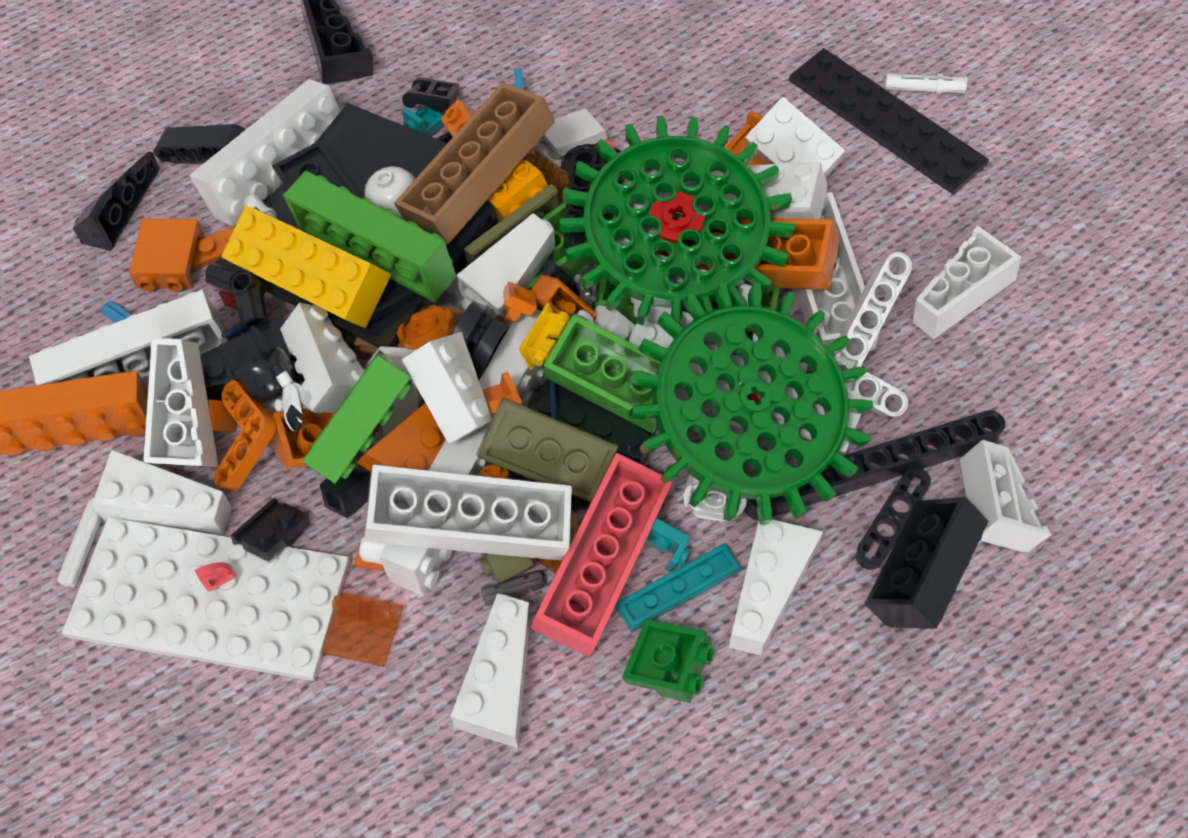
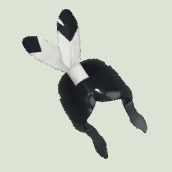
(271, 380)

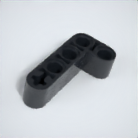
(194, 143)
(592, 158)

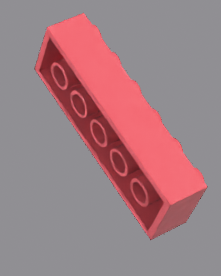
(601, 556)

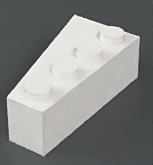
(496, 676)

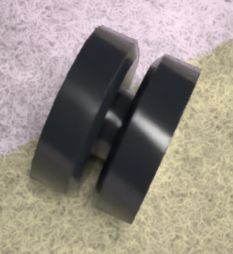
(479, 340)

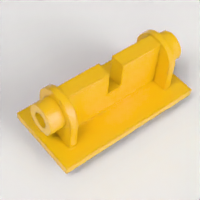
(538, 343)

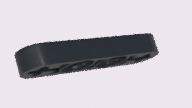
(893, 518)

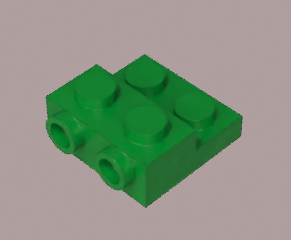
(669, 660)

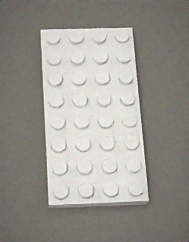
(150, 600)

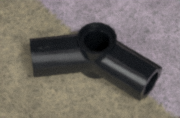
(245, 288)

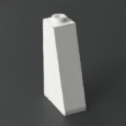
(511, 259)

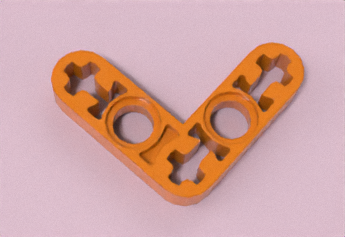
(256, 433)

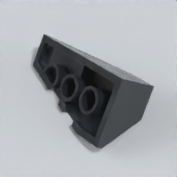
(111, 210)

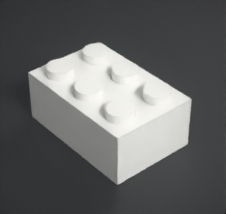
(791, 137)

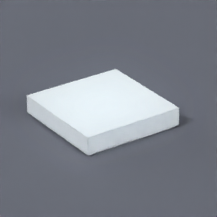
(573, 130)

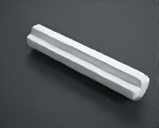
(80, 546)

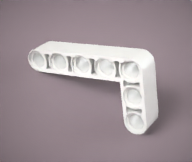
(865, 337)

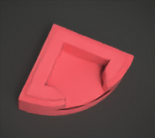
(215, 575)

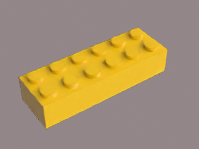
(306, 266)

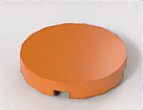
(426, 326)

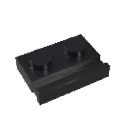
(270, 529)

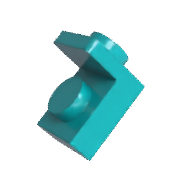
(667, 538)

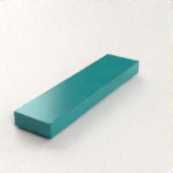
(678, 587)

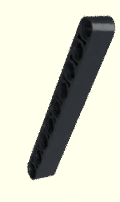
(892, 465)

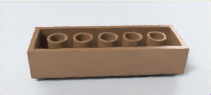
(475, 161)

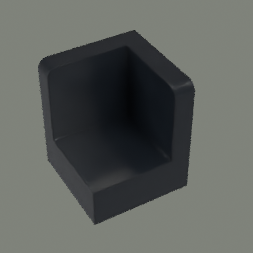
(346, 494)

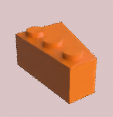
(409, 445)

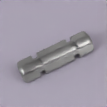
(513, 587)

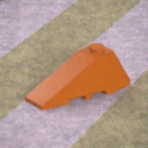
(291, 445)

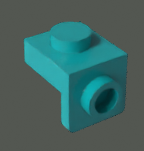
(423, 120)

